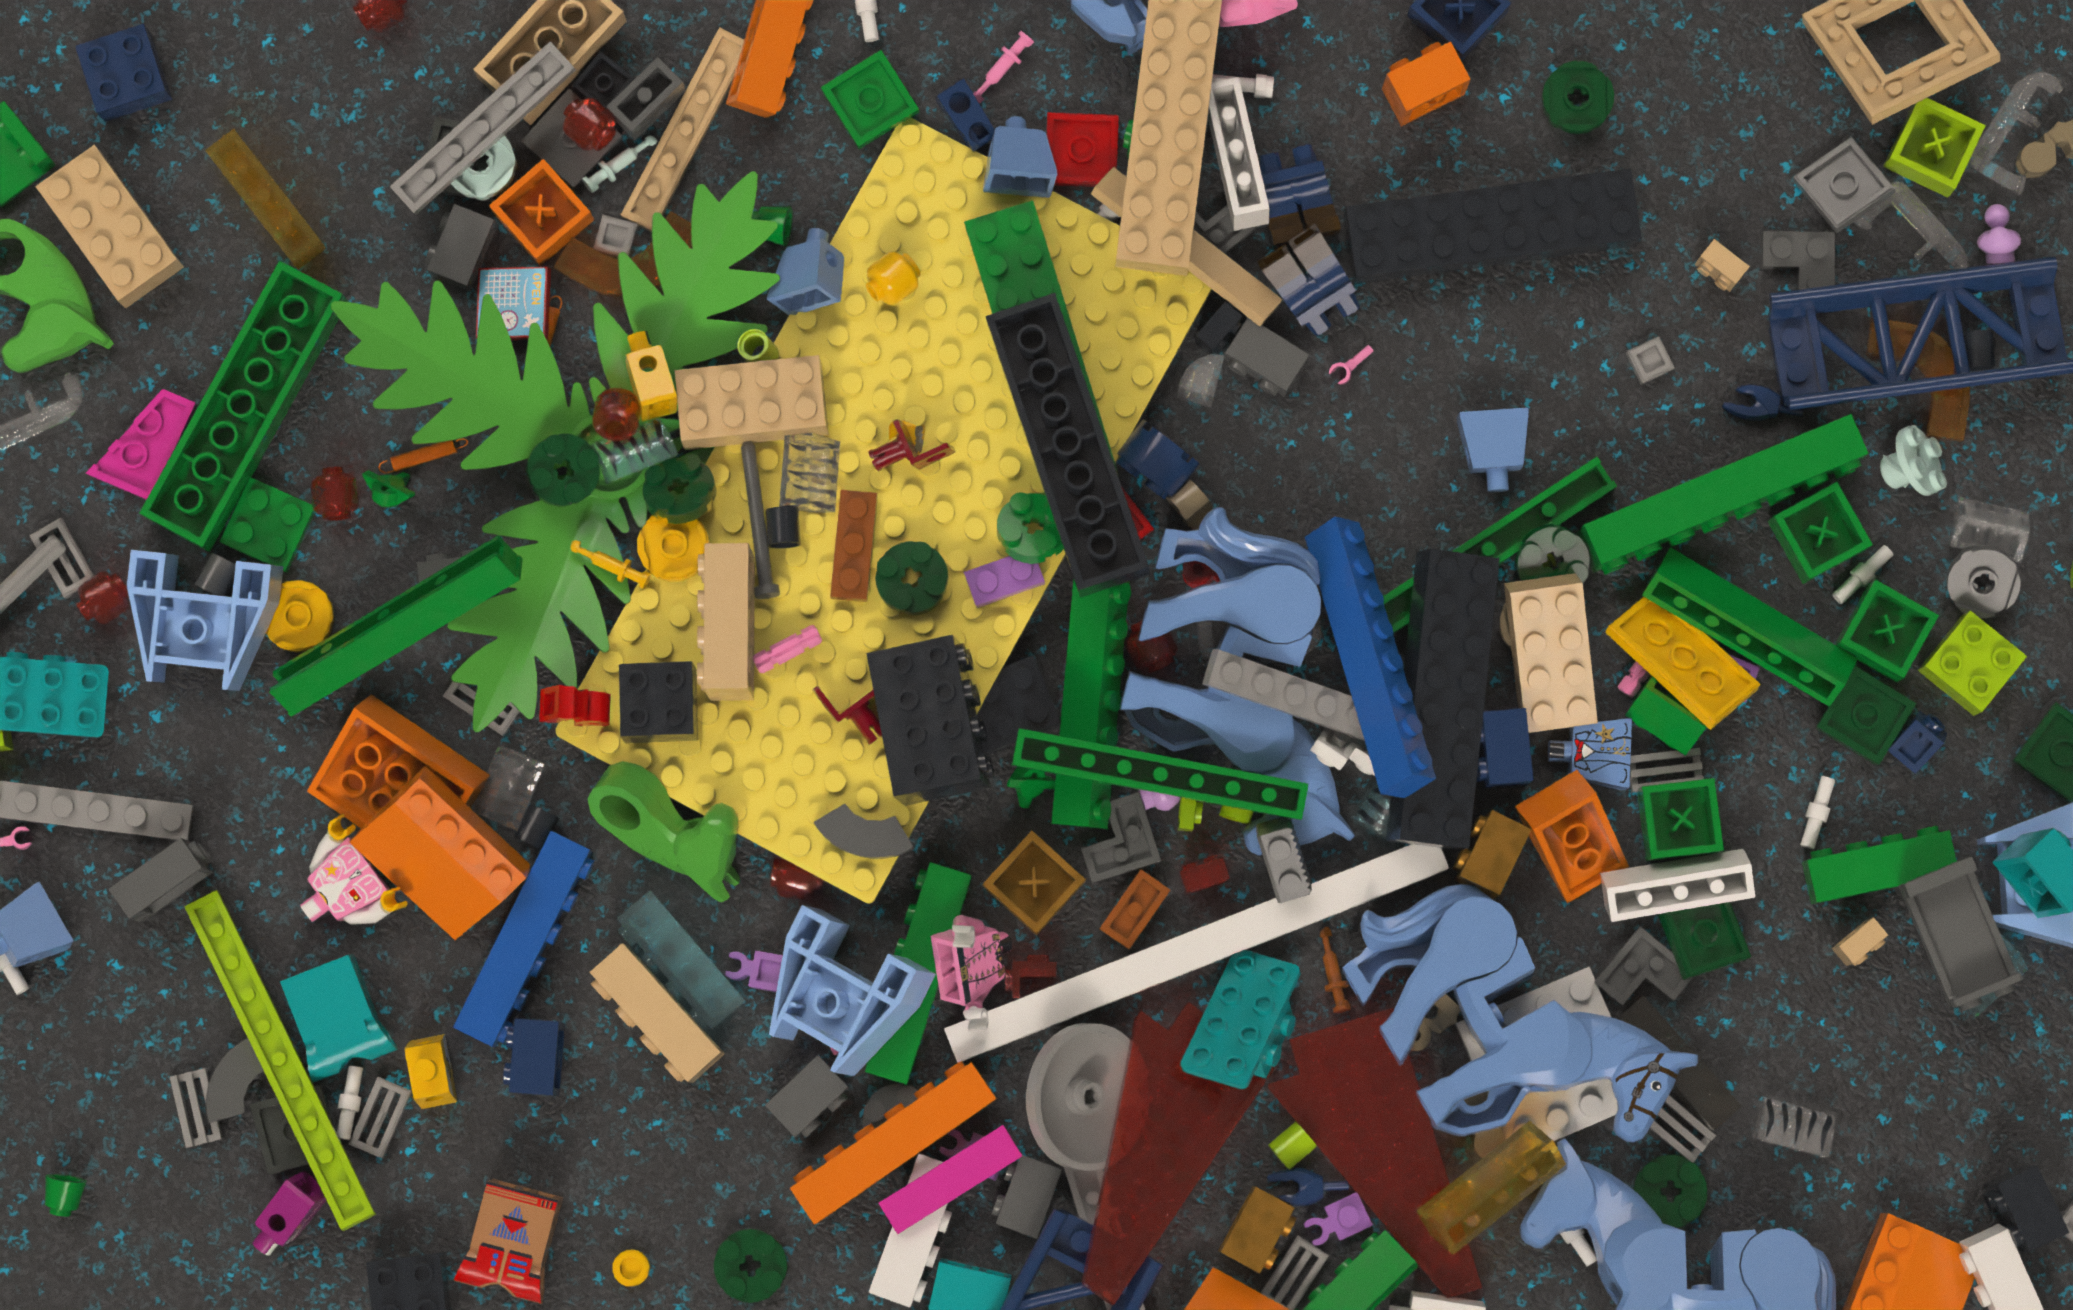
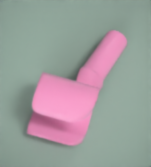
(1352, 363)
(9, 840)

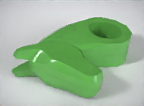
(59, 304)
(641, 815)

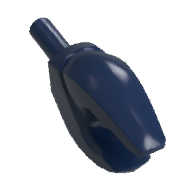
(1765, 404)
(1310, 1185)

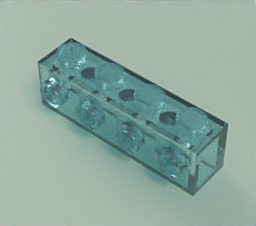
(681, 961)

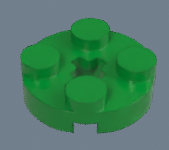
(1014, 534)

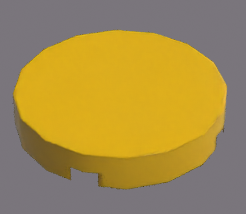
(671, 549)
(301, 617)

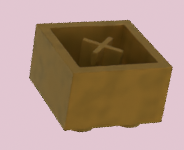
(1492, 853)
(1034, 882)
(1257, 1230)

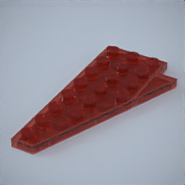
(1376, 1135)
(1158, 1148)

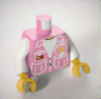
(347, 882)

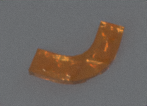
(601, 271)
(1948, 407)

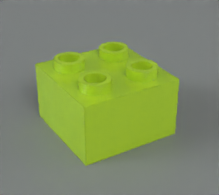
(1934, 146)
(1972, 663)

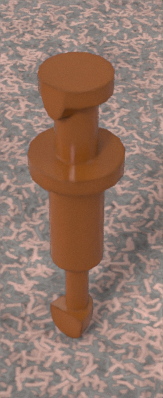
(1333, 973)

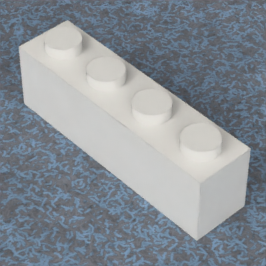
(1237, 155)
(1677, 885)
(910, 1251)
(1998, 1271)

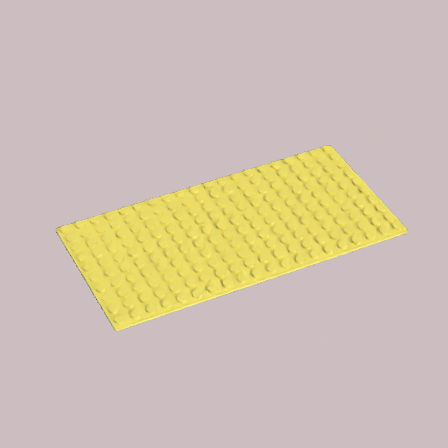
(917, 362)

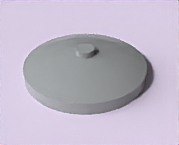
(1076, 1094)

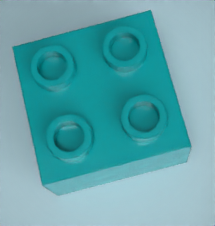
(2040, 871)

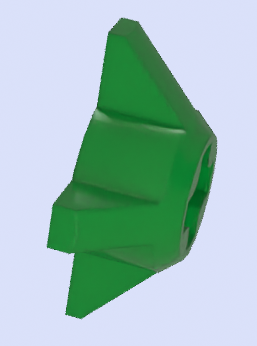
(388, 489)
(1029, 784)

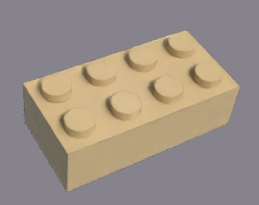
(574, 28)
(109, 226)
(750, 402)
(728, 621)
(1551, 652)
(657, 1013)

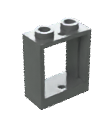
(162, 879)

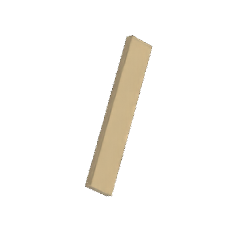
(685, 130)
(1205, 261)

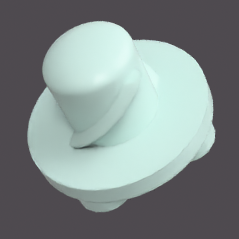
(1914, 462)

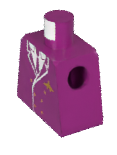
(296, 1203)

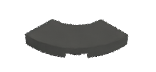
(864, 837)
(230, 1082)

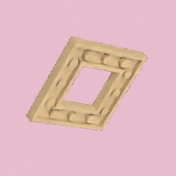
(1882, 95)

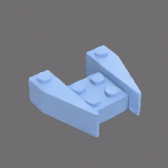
(196, 626)
(2015, 913)
(837, 1002)

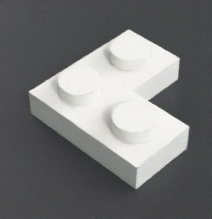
(1336, 747)

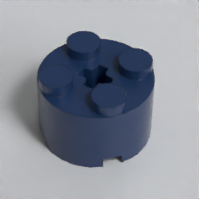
(1156, 459)

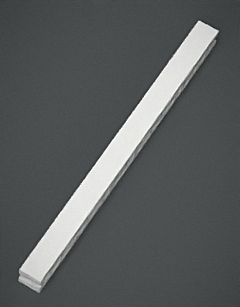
(1196, 949)

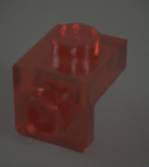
(1035, 967)

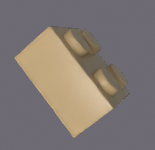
(1721, 266)
(1861, 940)

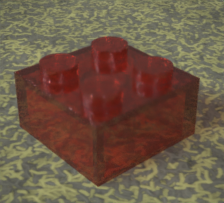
(1203, 876)

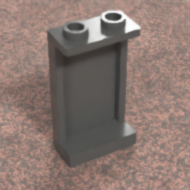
(1960, 934)

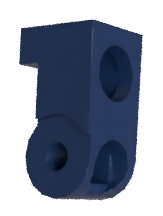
(966, 115)

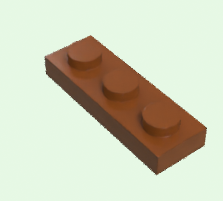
(854, 545)

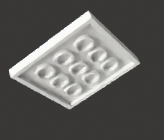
(1565, 1110)

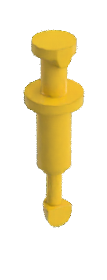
(613, 565)

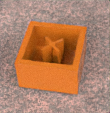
(1425, 82)
(541, 212)

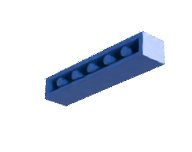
(523, 939)

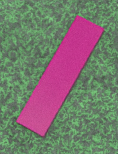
(950, 1179)

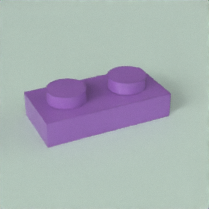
(1002, 580)

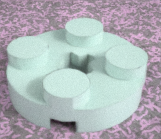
(494, 178)

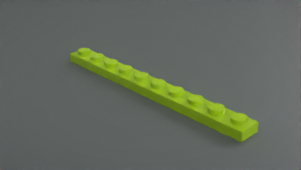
(280, 1061)

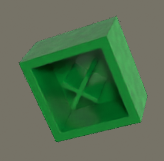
(1820, 533)
(1886, 630)
(1680, 819)

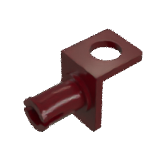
(904, 448)
(859, 714)

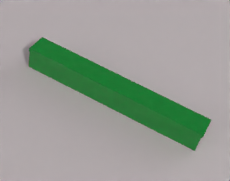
(1505, 537)
(396, 625)

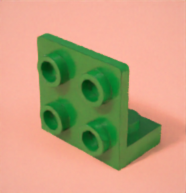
(20, 156)

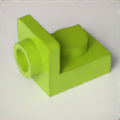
(1189, 813)

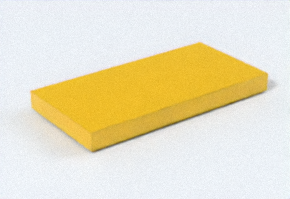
(1683, 661)

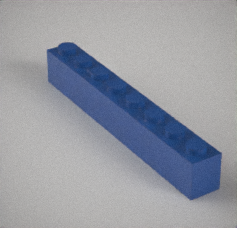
(1370, 658)

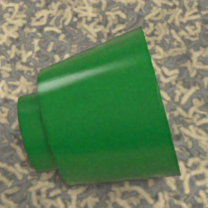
(782, 216)
(63, 1193)

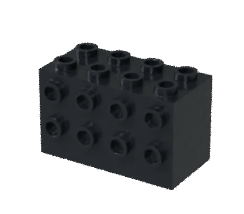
(930, 720)

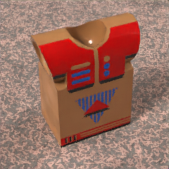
(511, 1240)

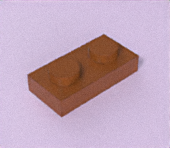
(1134, 909)

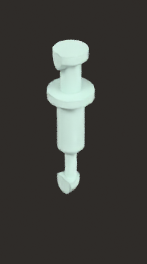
(619, 162)

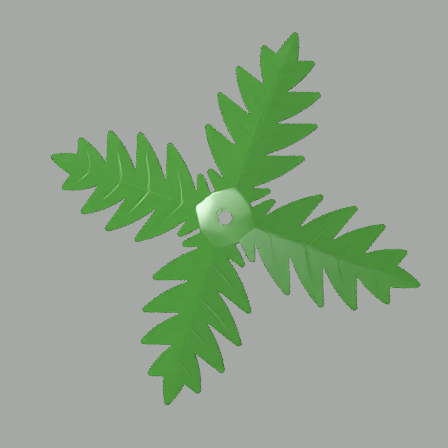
(491, 394)

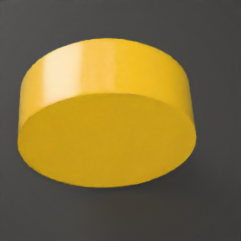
(631, 1267)

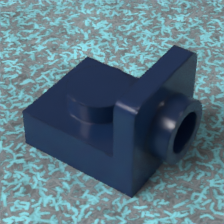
(1919, 741)

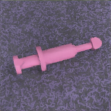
(1004, 64)

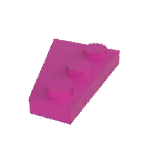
(146, 446)

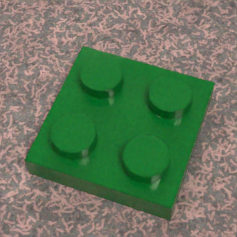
(870, 99)
(268, 524)

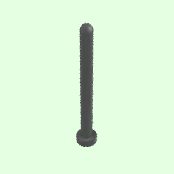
(766, 587)

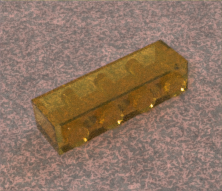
(265, 199)
(1491, 1187)

